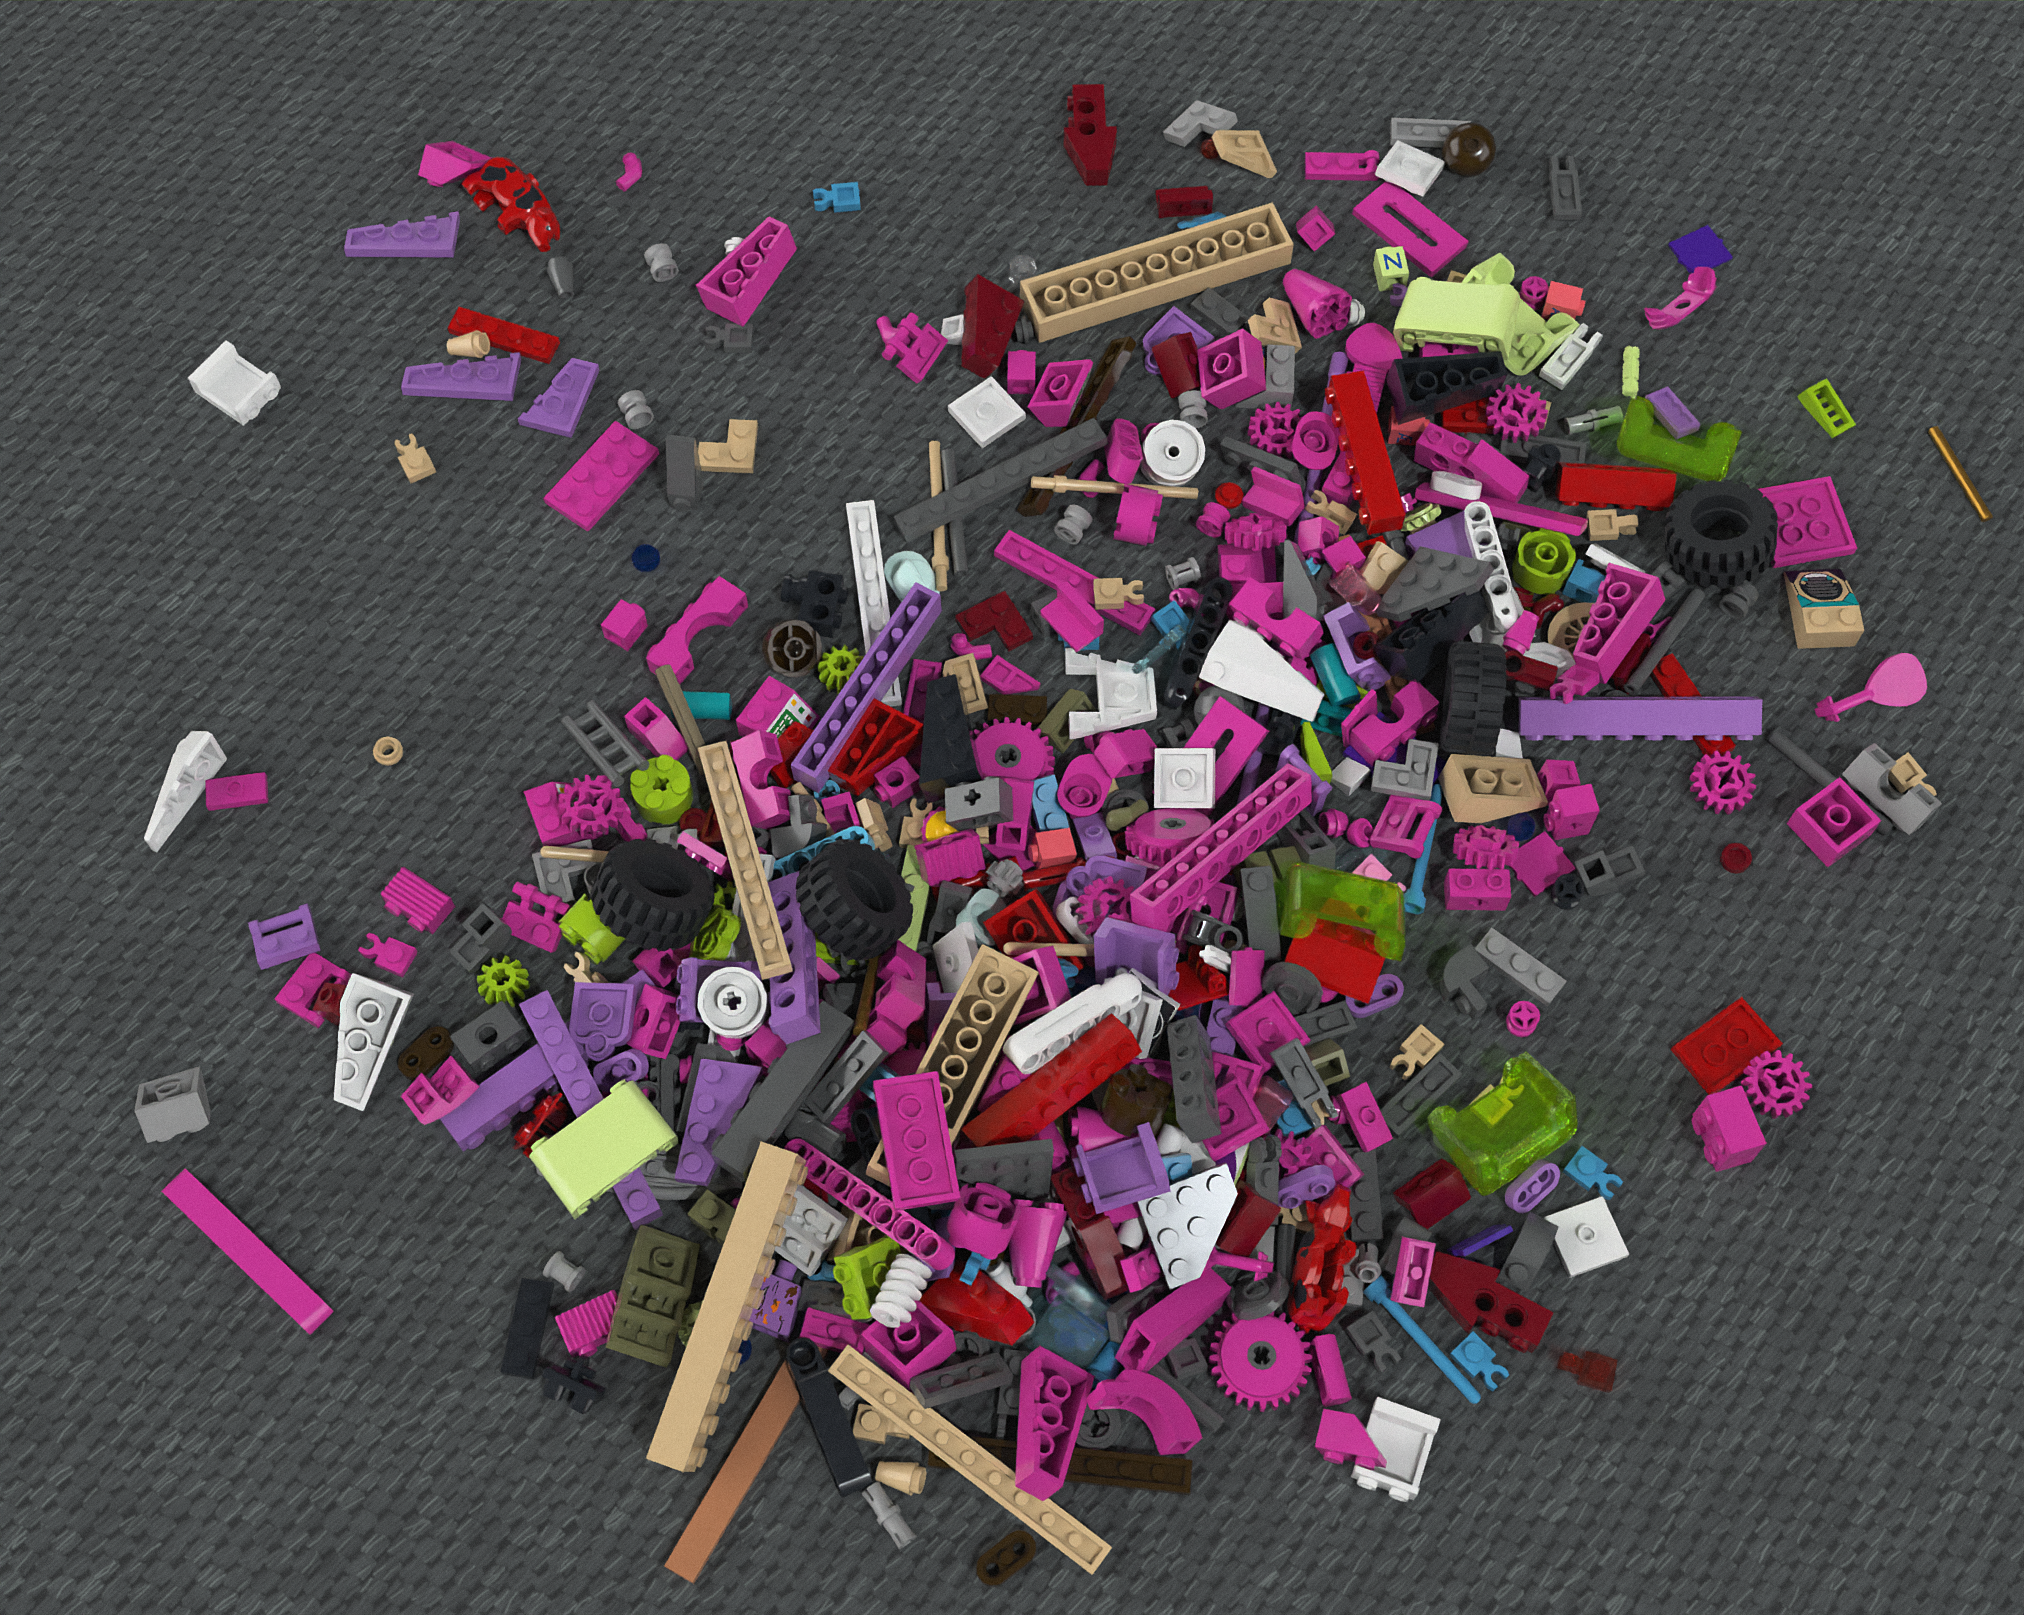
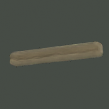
(681, 713)

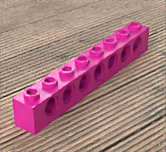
(1221, 848)

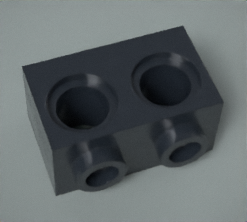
(817, 604)

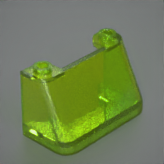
(1688, 455)
(1343, 898)
(1508, 1125)

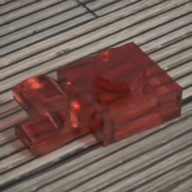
(1593, 1369)

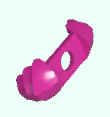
(1696, 291)

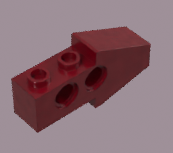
(1087, 136)
(1092, 1233)
(1462, 1281)

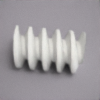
(900, 1290)

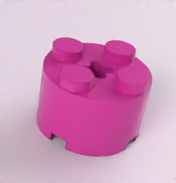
(1136, 515)
(983, 1220)

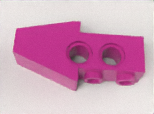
(1451, 453)

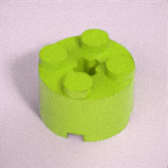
(1543, 561)
(647, 787)
(585, 928)

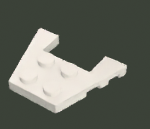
(1121, 694)

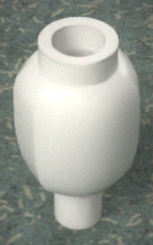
(1003, 1275)

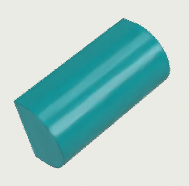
(1334, 677)
(709, 705)
(1329, 718)

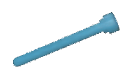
(1414, 896)
(1380, 1293)

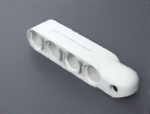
(1501, 606)
(1061, 1027)

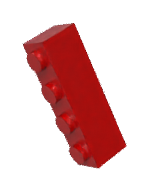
(1615, 485)

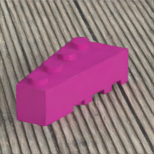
(748, 272)
(1617, 619)
(1049, 1420)

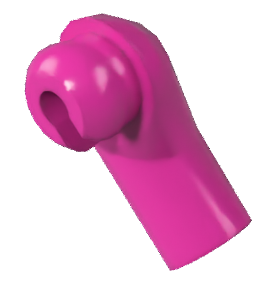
(887, 331)
(963, 647)

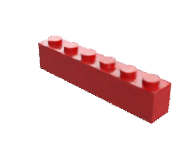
(1365, 453)
(1055, 1086)

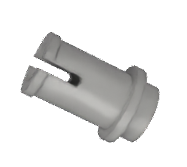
(1368, 1267)

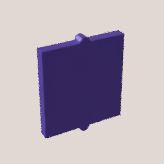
(1700, 249)
(1480, 1240)

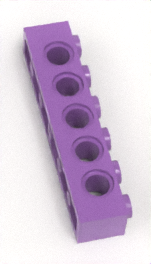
(794, 994)

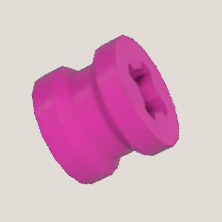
(1539, 290)
(1213, 519)
(1527, 1014)

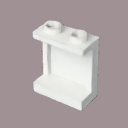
(234, 384)
(1405, 1442)

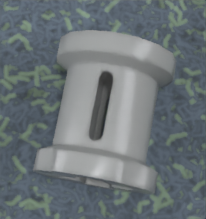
(1183, 573)
(564, 1271)

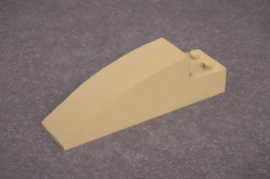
(971, 1038)

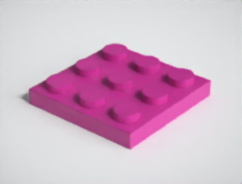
(1809, 522)

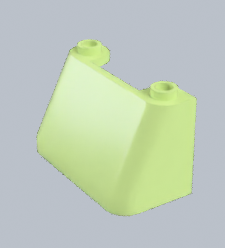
(1457, 315)
(1532, 336)
(602, 1146)

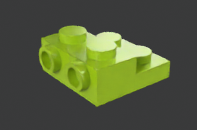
(863, 1273)

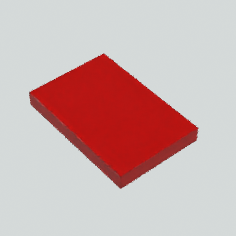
(1725, 1046)

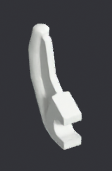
(1552, 655)

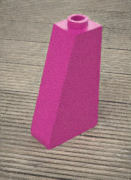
(1171, 1321)

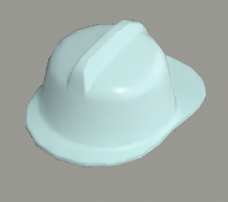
(907, 568)
(981, 907)

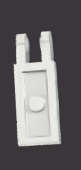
(1569, 357)

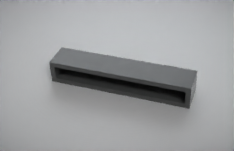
(781, 1093)

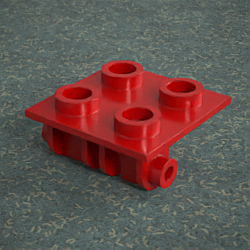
(1198, 981)
(544, 1110)

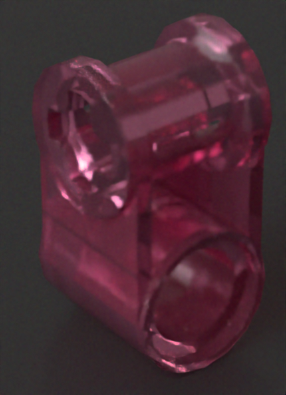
(1353, 586)
(1271, 1100)

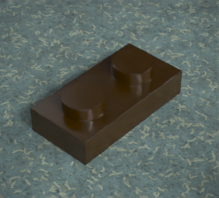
(1025, 707)

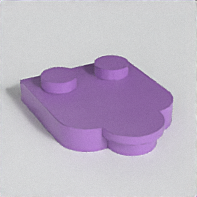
(1172, 324)
(1103, 867)
(602, 1017)

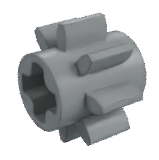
(1005, 878)

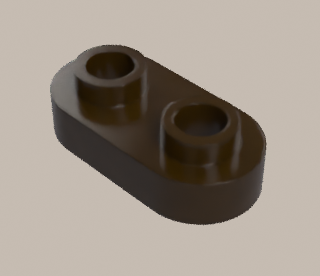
(427, 1054)
(1005, 1558)

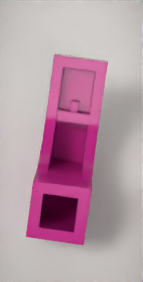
(1155, 1403)

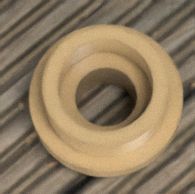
(384, 744)

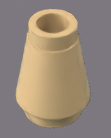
(469, 345)
(903, 1476)

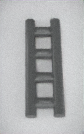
(601, 757)

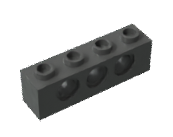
(1193, 1079)

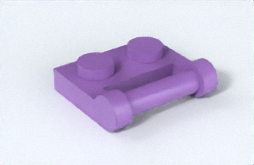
(1319, 788)
(287, 943)

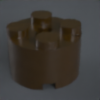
(1135, 1099)

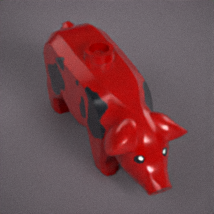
(518, 197)
(1319, 1263)

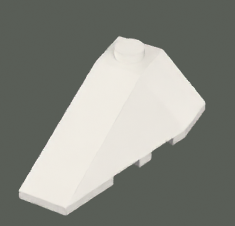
(1251, 668)
(193, 762)
(367, 1028)

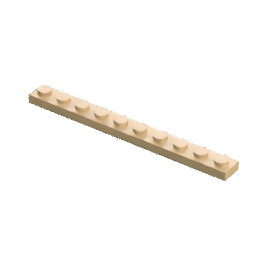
(745, 861)
(969, 1459)

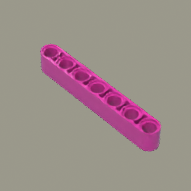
(877, 1210)
(247, 1251)

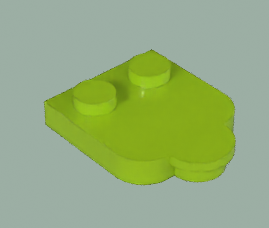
(716, 936)

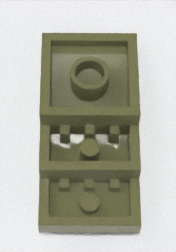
(653, 1296)

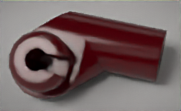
(1549, 602)

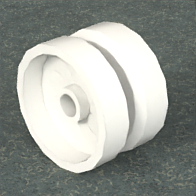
(1183, 442)
(730, 984)

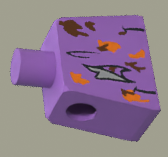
(779, 1304)

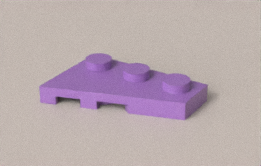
(564, 400)

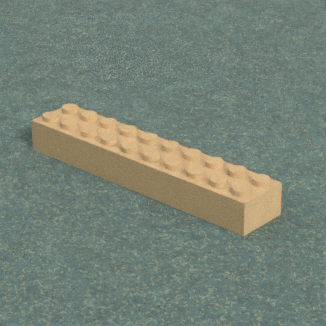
(1156, 272)
(727, 1309)

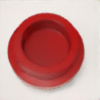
(1229, 495)

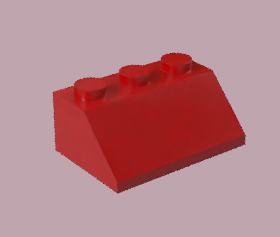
(1029, 922)
(1339, 958)

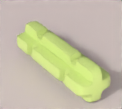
(1630, 371)

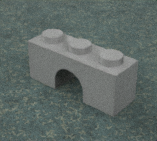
(1870, 776)

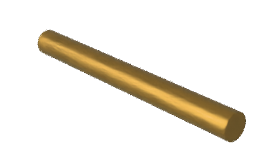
(1960, 474)
(866, 996)

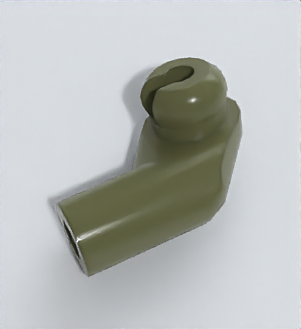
(1125, 816)

